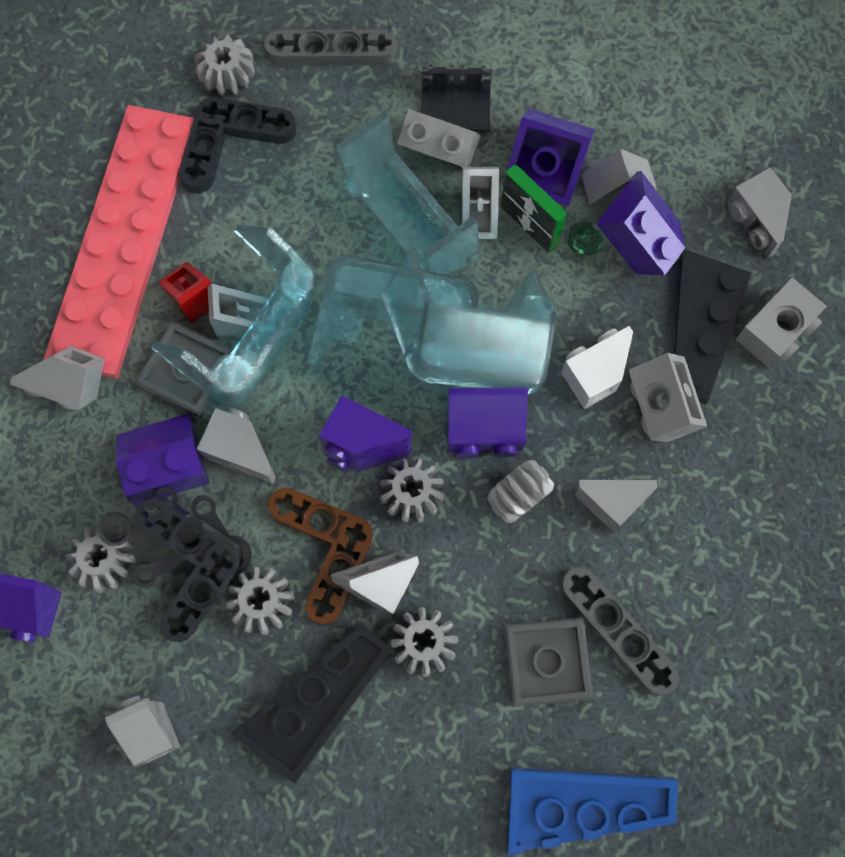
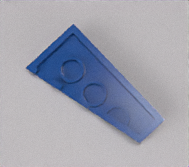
(578, 805)

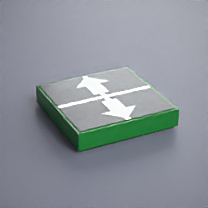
(532, 208)

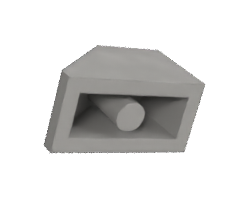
(235, 444)

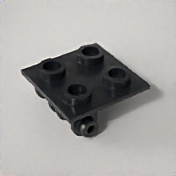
(458, 96)

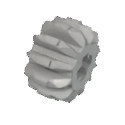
(224, 65)
(520, 491)
(403, 501)
(107, 570)
(249, 593)
(418, 629)

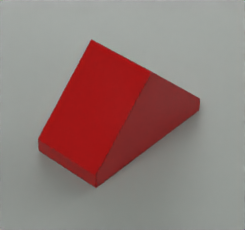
(188, 291)

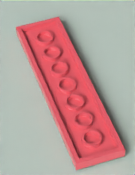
(122, 237)

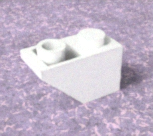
(599, 369)

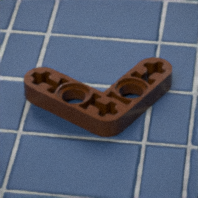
(334, 536)

